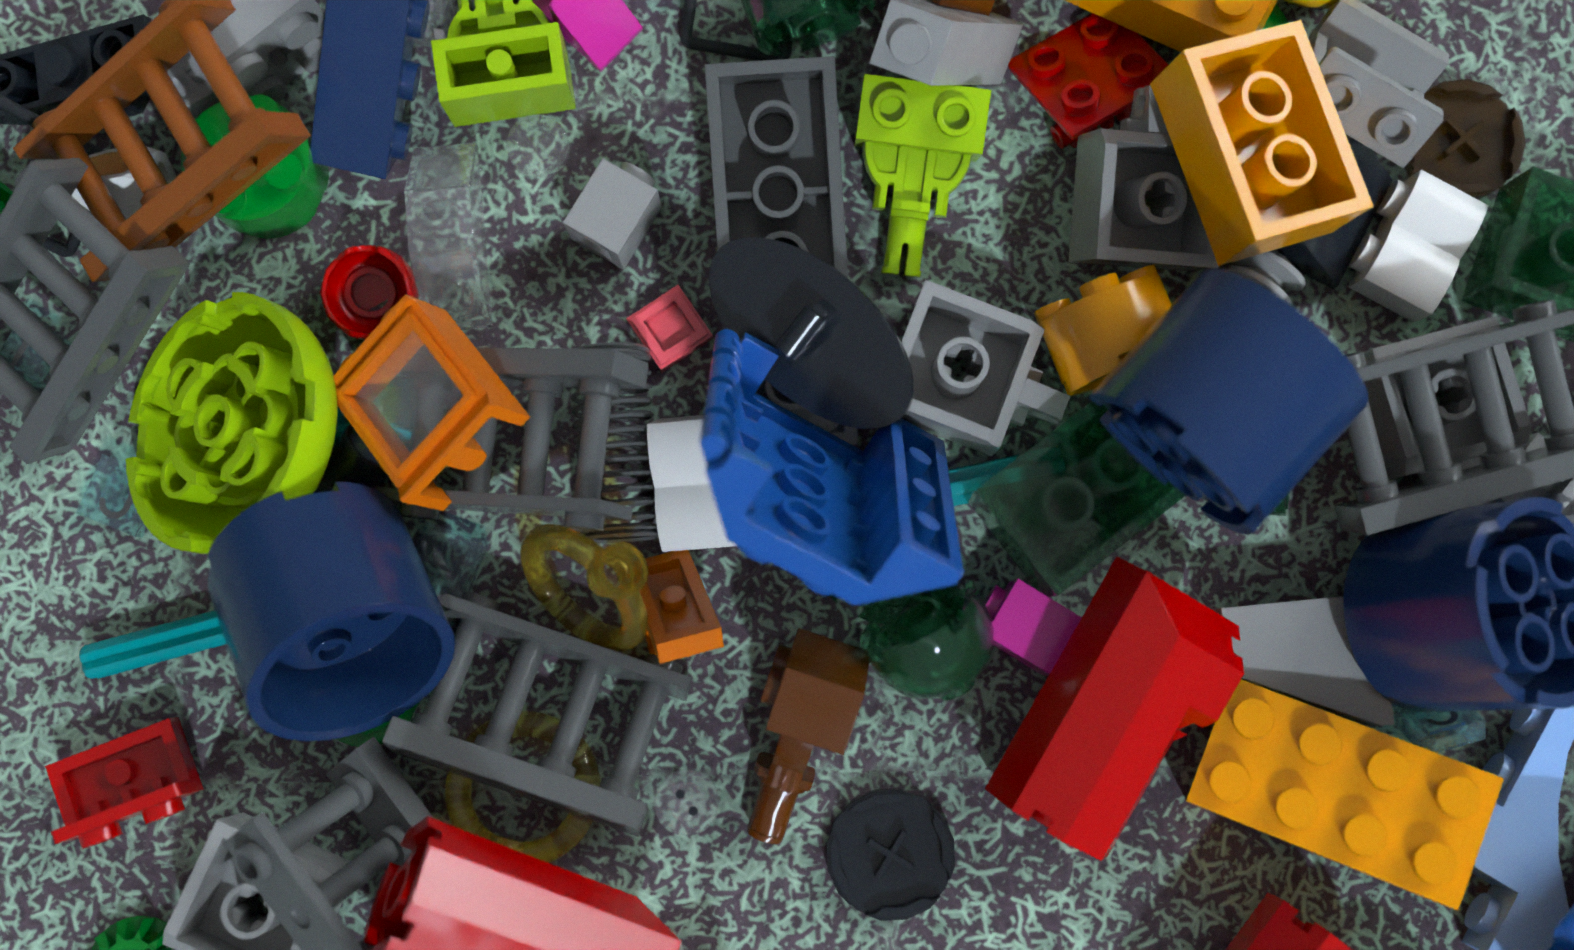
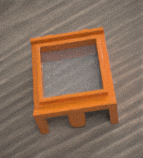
(420, 397)

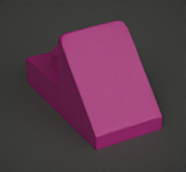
(593, 26)

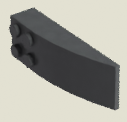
(779, 167)

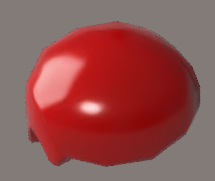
(361, 280)

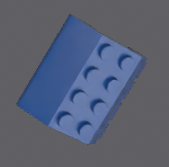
(815, 504)

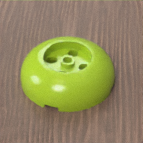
(227, 417)

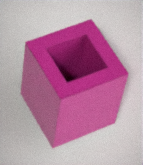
(1030, 625)

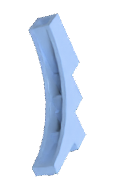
(1523, 838)

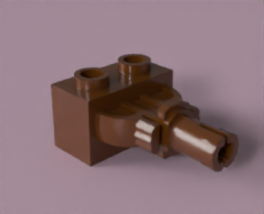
(814, 703)

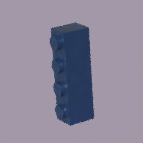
(365, 83)

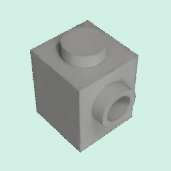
(614, 211)

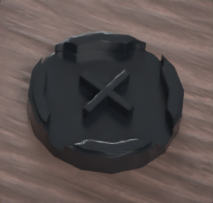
(890, 854)

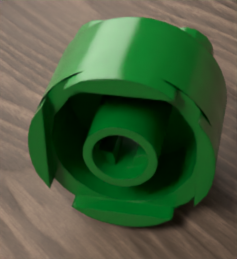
(279, 199)

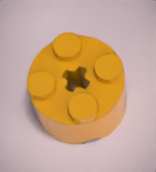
(1102, 327)

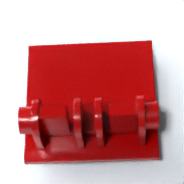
(1087, 75)

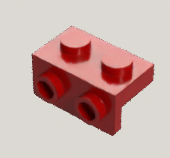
(123, 779)

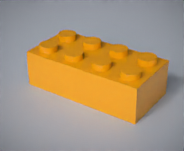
(1346, 793)

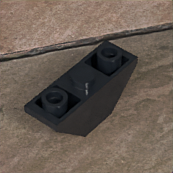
(51, 71)

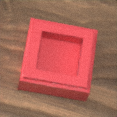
(670, 328)

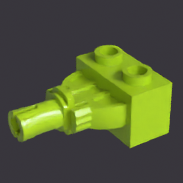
(502, 63)
(917, 144)

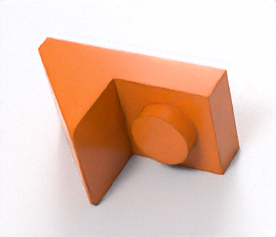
(678, 609)

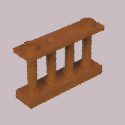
(211, 174)

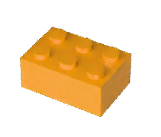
(1260, 142)

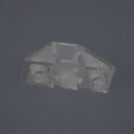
(449, 232)

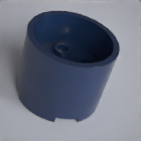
(1231, 398)
(1467, 609)
(327, 613)

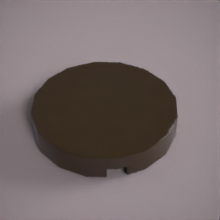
(1476, 142)

